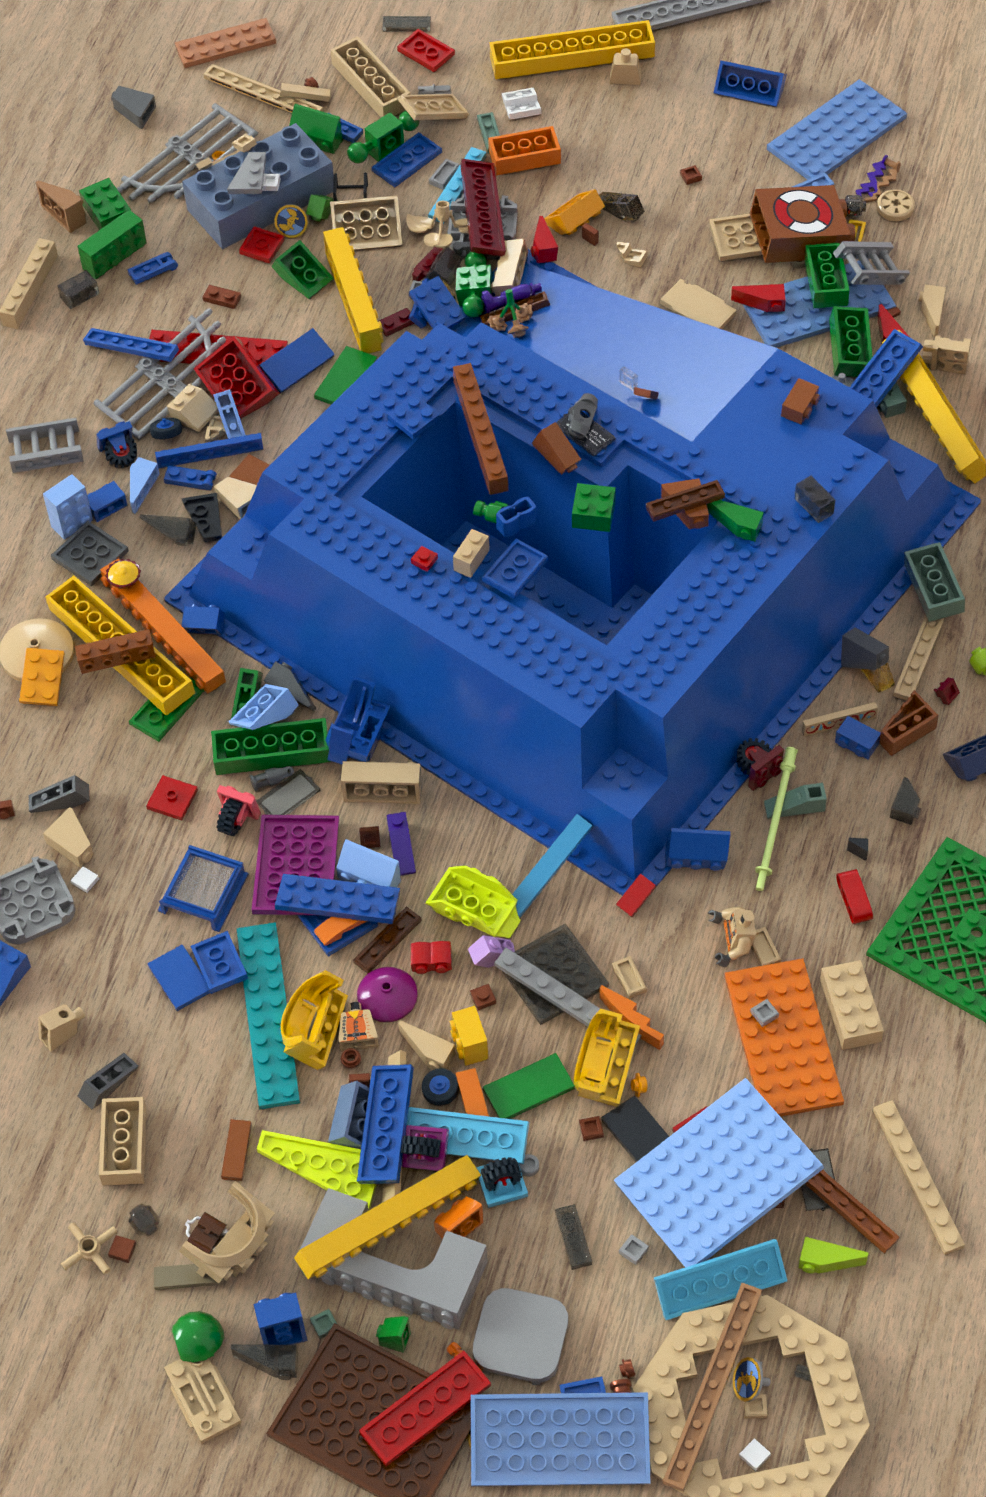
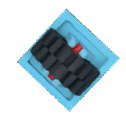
(502, 1182)

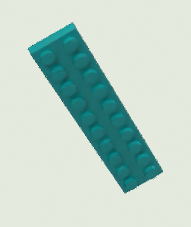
(265, 1007)

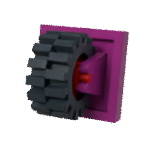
(424, 1148)

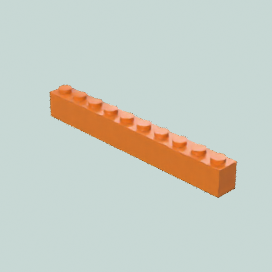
(169, 633)

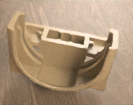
(239, 1244)

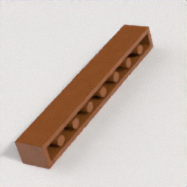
(480, 429)

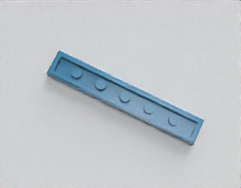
(550, 863)

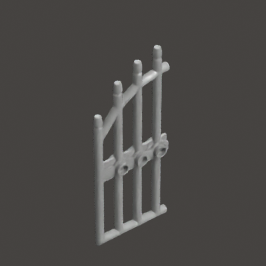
(187, 152)
(162, 376)

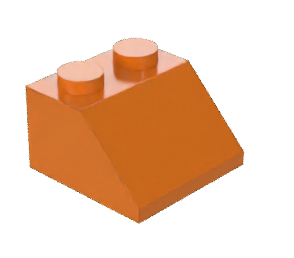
(461, 1218)

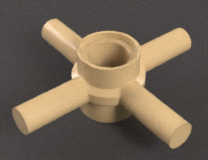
(84, 1242)

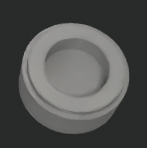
(530, 1165)

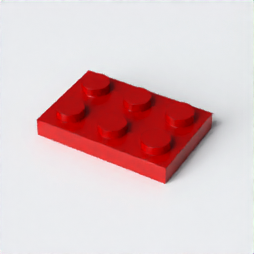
(426, 50)

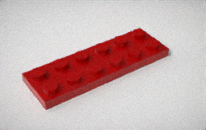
(424, 1408)

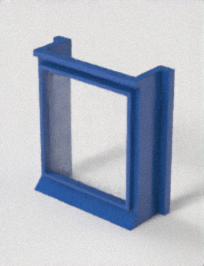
(205, 886)

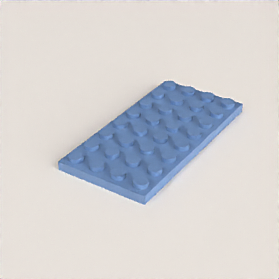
(836, 131)
(804, 321)
(560, 1439)

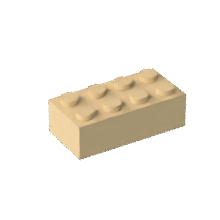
(381, 782)
(851, 1005)
(122, 1141)

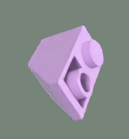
(488, 949)

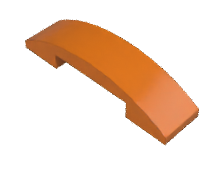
(332, 929)

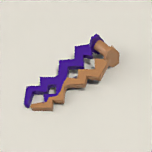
(878, 167)

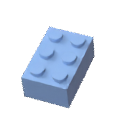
(67, 506)

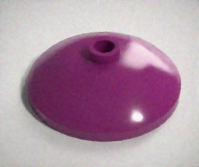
(390, 1003)

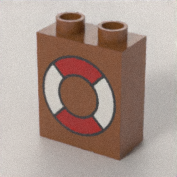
(798, 217)

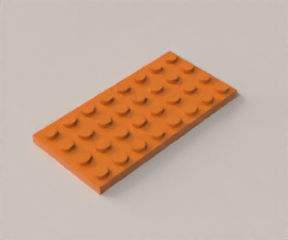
(790, 1054)

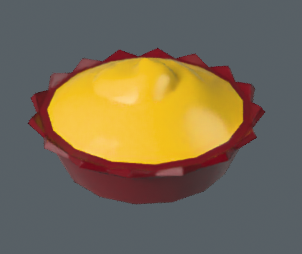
(123, 573)

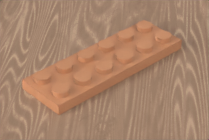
(225, 43)

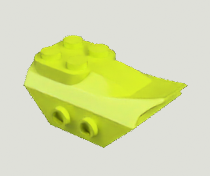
(475, 901)

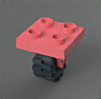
(235, 809)

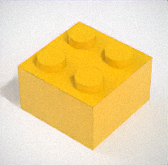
(469, 1036)

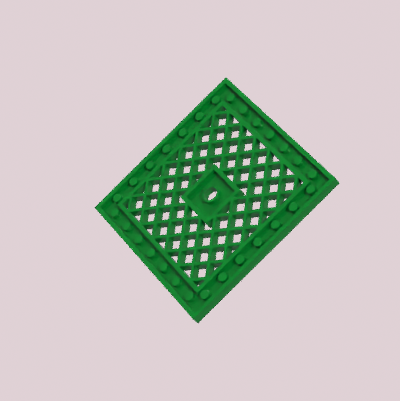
(917, 970)

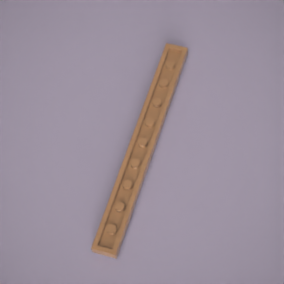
(712, 1387)

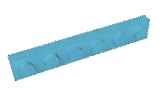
(455, 186)

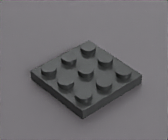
(89, 552)

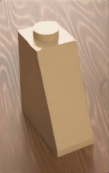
(235, 495)
(69, 838)

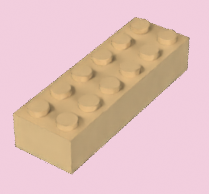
(369, 76)

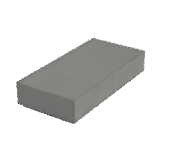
(443, 174)

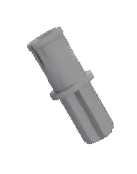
(444, 89)

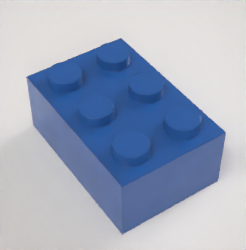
(280, 1320)

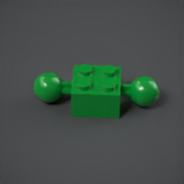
(382, 137)
(471, 282)

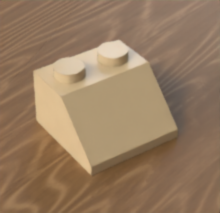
(193, 407)

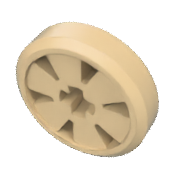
(893, 197)

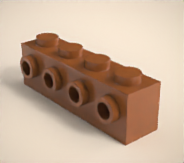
(115, 651)

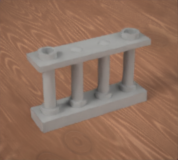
(875, 251)
(46, 458)

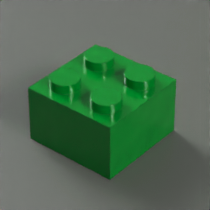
(593, 507)

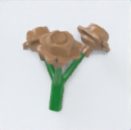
(522, 314)

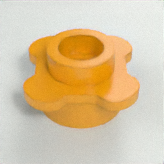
(639, 1084)

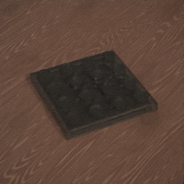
(566, 961)

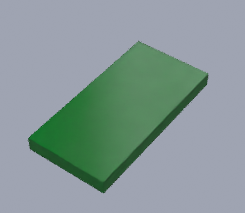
(343, 374)
(155, 723)
(528, 1087)

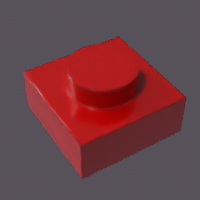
(424, 558)

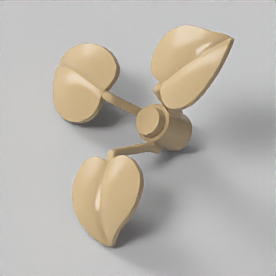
(421, 224)

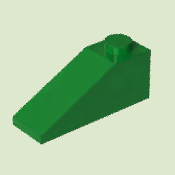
(738, 519)
(247, 686)

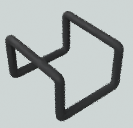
(336, 186)

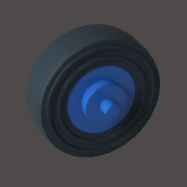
(165, 428)
(440, 1087)

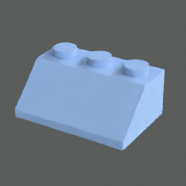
(367, 866)

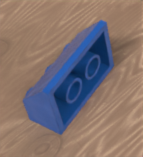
(697, 849)

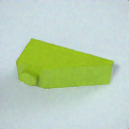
(824, 1257)

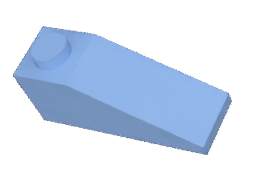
(229, 414)
(142, 477)

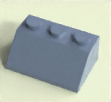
(350, 1115)

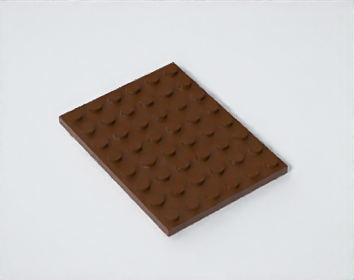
(345, 1390)

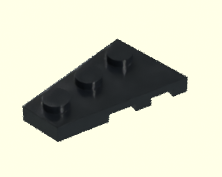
(206, 513)

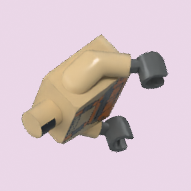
(739, 932)

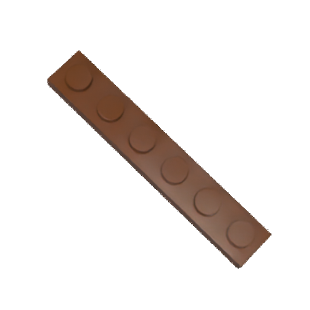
(853, 1211)

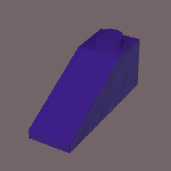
(401, 842)

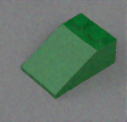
(302, 270)

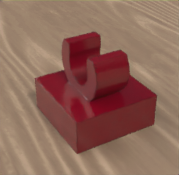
(947, 691)

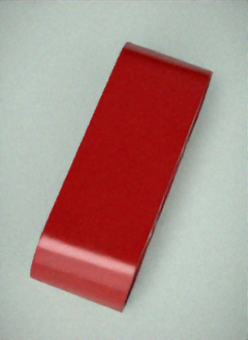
(854, 896)

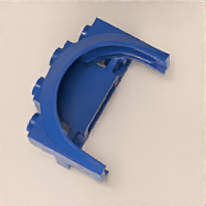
(357, 724)

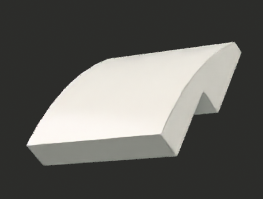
(521, 103)

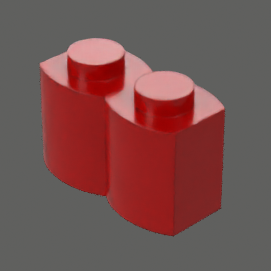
(431, 957)

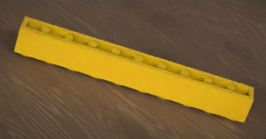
(387, 1217)

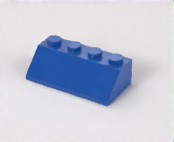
(749, 83)

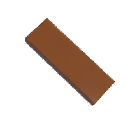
(236, 1150)

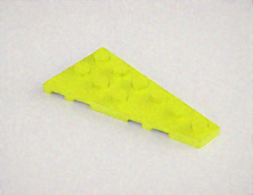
(318, 1162)

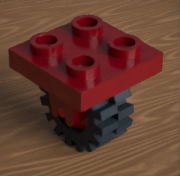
(759, 761)

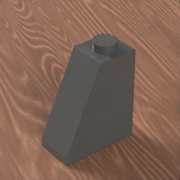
(134, 105)
(863, 651)

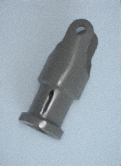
(272, 777)

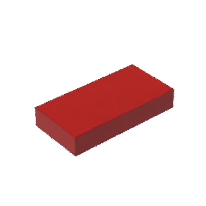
(636, 895)

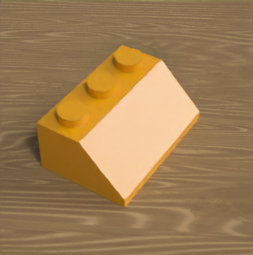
(575, 212)

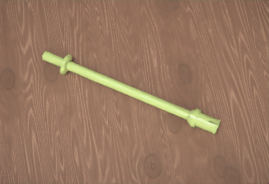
(787, 766)

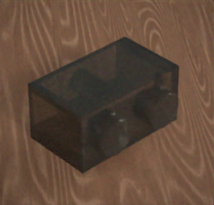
(445, 266)
(78, 289)
(814, 499)

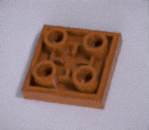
(249, 470)

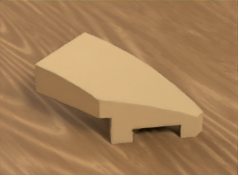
(631, 256)
(215, 429)

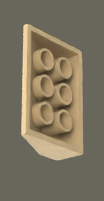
(369, 221)

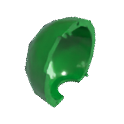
(197, 1336)

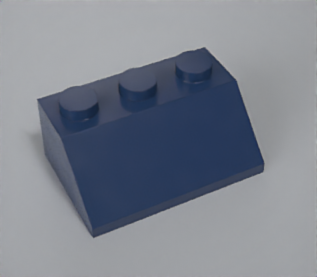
(968, 759)

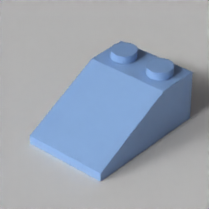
(265, 707)

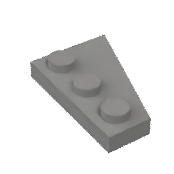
(250, 175)

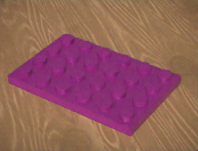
(295, 847)

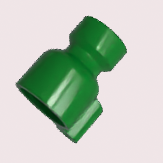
(488, 511)

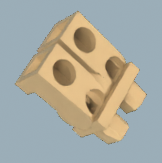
(947, 354)

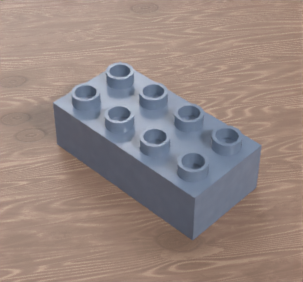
(232, 216)

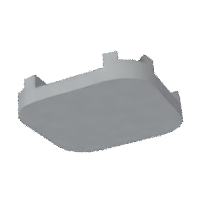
(508, 215)
(33, 901)
(520, 1335)

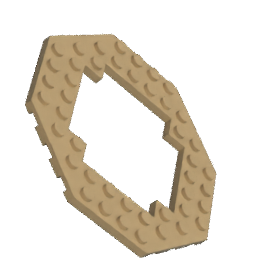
(832, 1381)

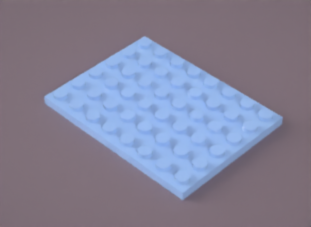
(718, 1174)

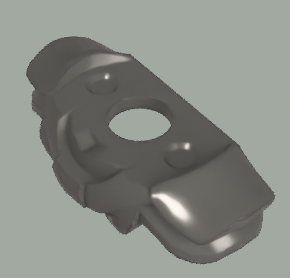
(577, 424)

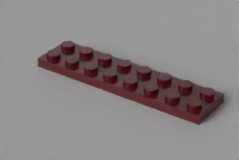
(482, 207)

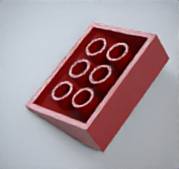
(237, 370)

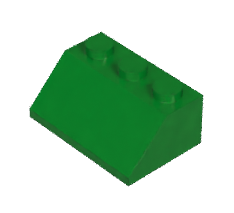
(319, 126)

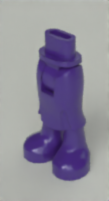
(519, 293)

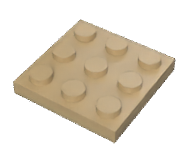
(735, 237)

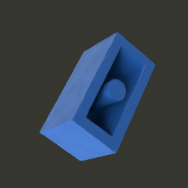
(106, 501)
(203, 619)
(857, 737)

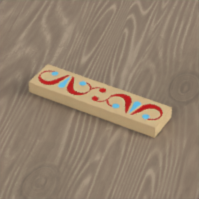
(835, 719)

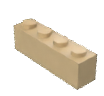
(510, 266)

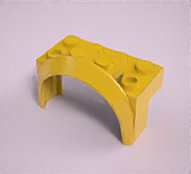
(298, 1017)
(595, 1057)

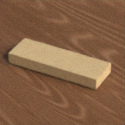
(305, 92)

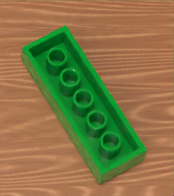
(270, 746)

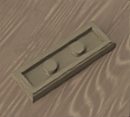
(180, 1277)

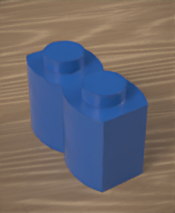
(516, 517)

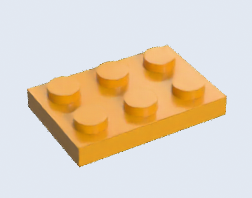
(42, 677)

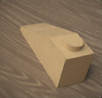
(932, 304)
(431, 1049)

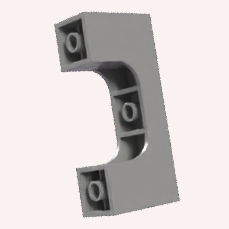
(434, 1292)

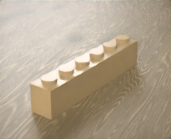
(28, 283)

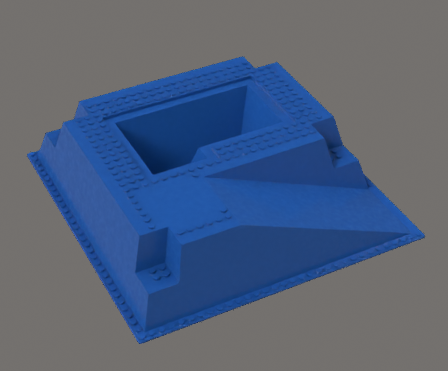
(633, 647)

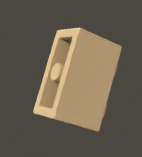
(471, 553)

